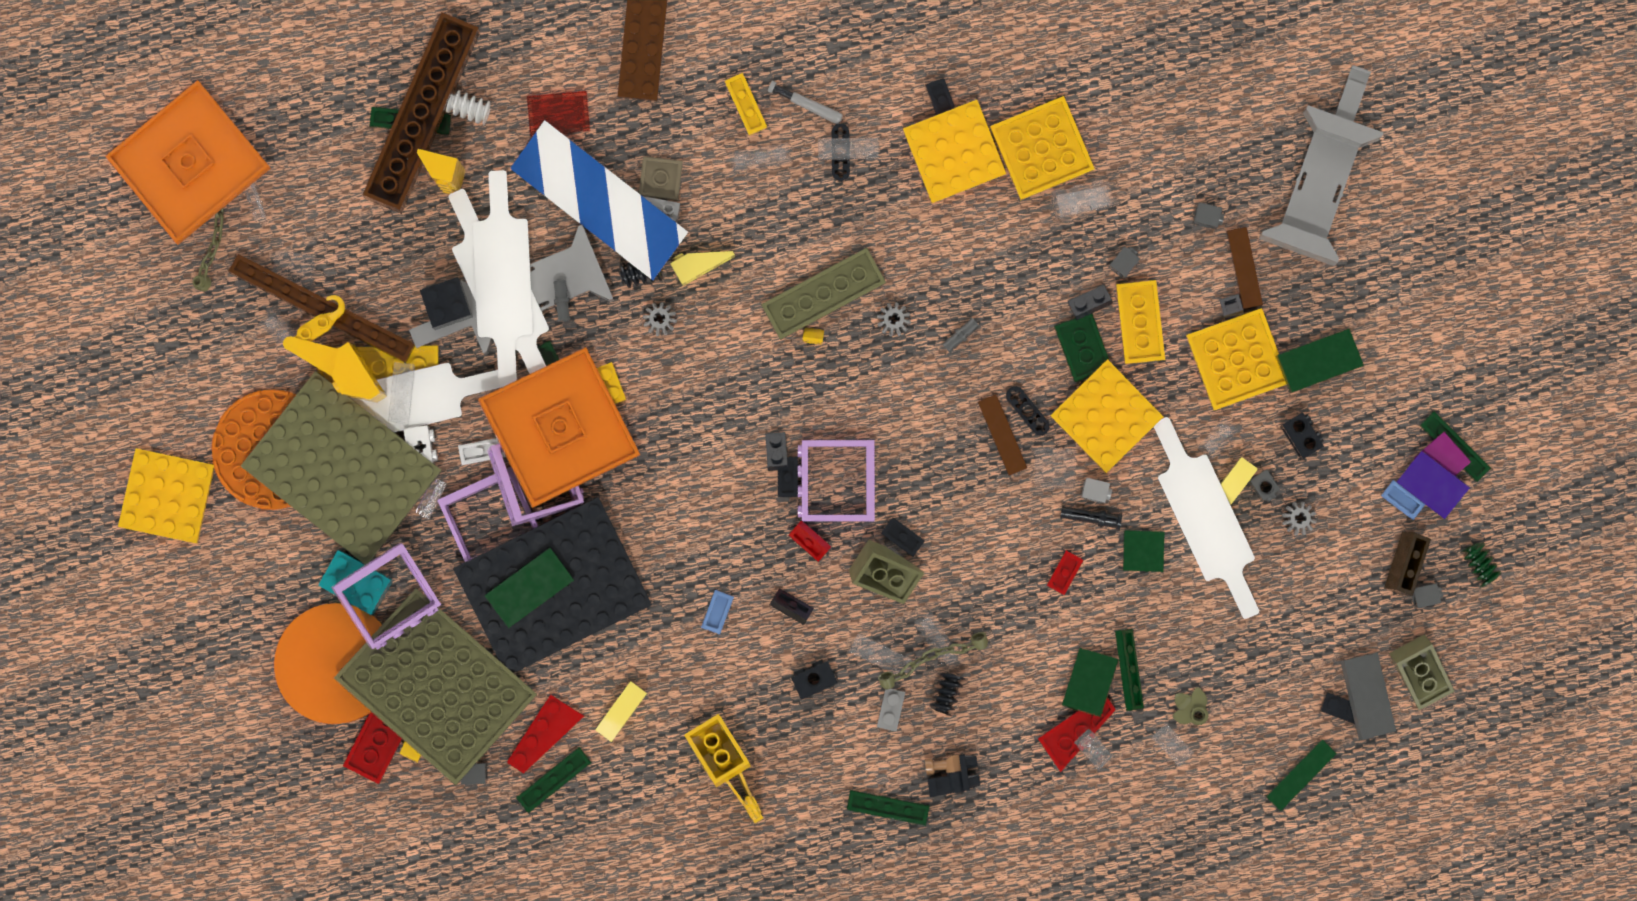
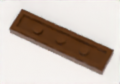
(1244, 268)
(1002, 435)

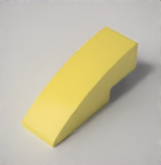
(1237, 479)
(621, 711)

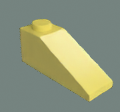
(694, 265)

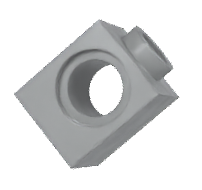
(1096, 490)

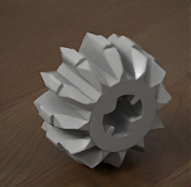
(666, 322)
(899, 324)
(1303, 524)

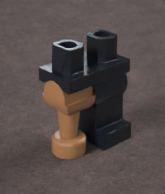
(957, 776)

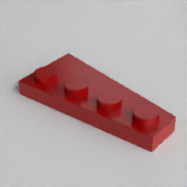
(546, 730)
(1060, 739)

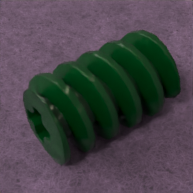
(1481, 563)

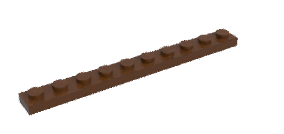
(316, 305)

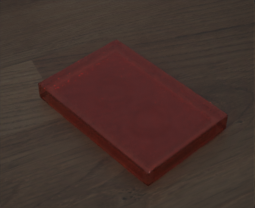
(563, 111)

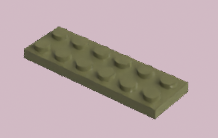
(823, 293)

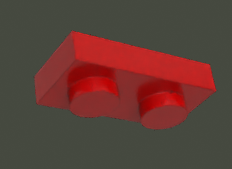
(809, 541)
(1065, 572)

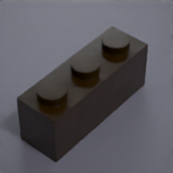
(1407, 563)

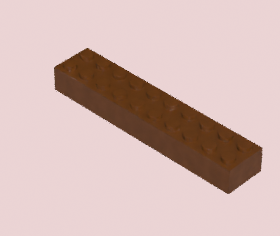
(421, 112)

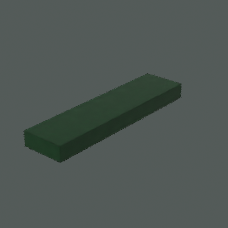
(385, 118)
(1435, 425)
(1129, 669)
(1301, 775)
(553, 780)
(888, 807)

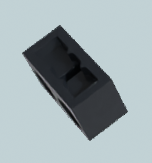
(1297, 438)

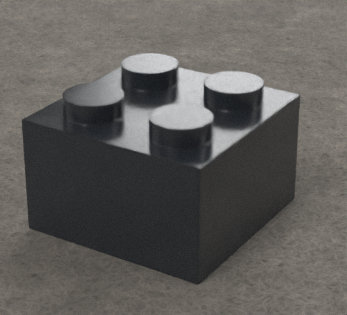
(446, 303)

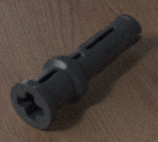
(1100, 518)

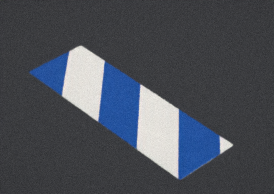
(599, 200)

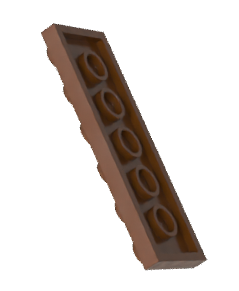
(642, 49)

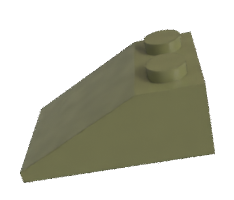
(884, 572)
(1421, 672)

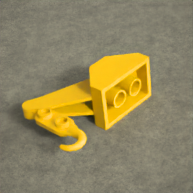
(344, 364)
(722, 759)

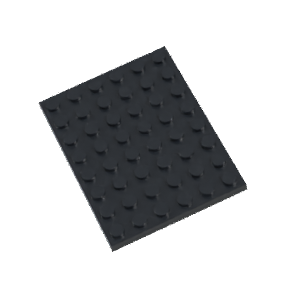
(600, 595)

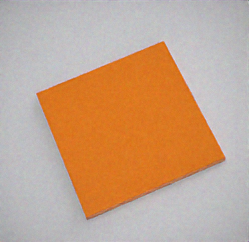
(187, 162)
(558, 427)

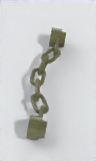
(203, 282)
(978, 640)

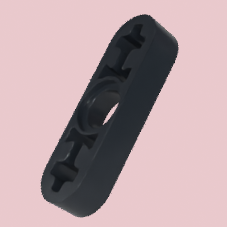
(835, 167)
(1022, 395)

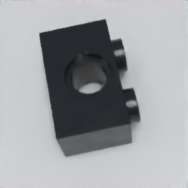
(806, 689)

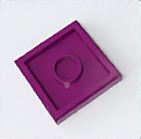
(1447, 454)

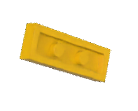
(745, 104)

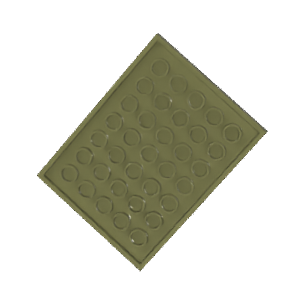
(341, 468)
(437, 689)

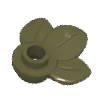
(1189, 705)

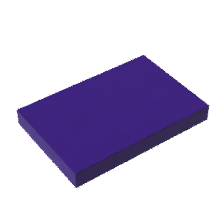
(1433, 484)

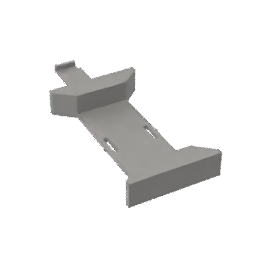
(1326, 166)
(575, 265)

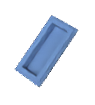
(1403, 500)
(717, 612)

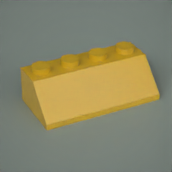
(444, 170)

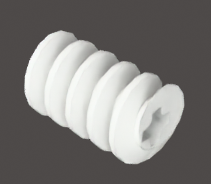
(470, 107)

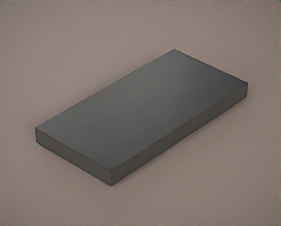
(1368, 696)

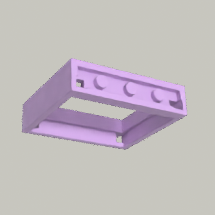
(870, 481)
(470, 490)
(509, 496)
(412, 620)

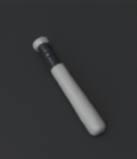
(813, 106)

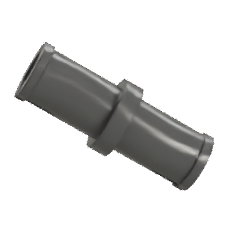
(561, 301)
(960, 335)

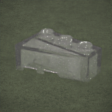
(1081, 199)

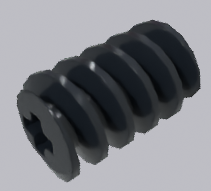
(632, 274)
(946, 693)

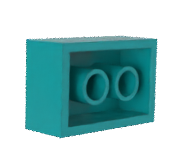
(365, 593)

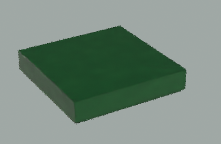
(1143, 551)

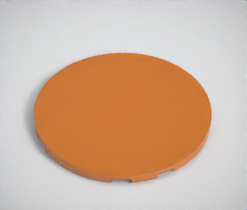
(236, 437)
(313, 654)

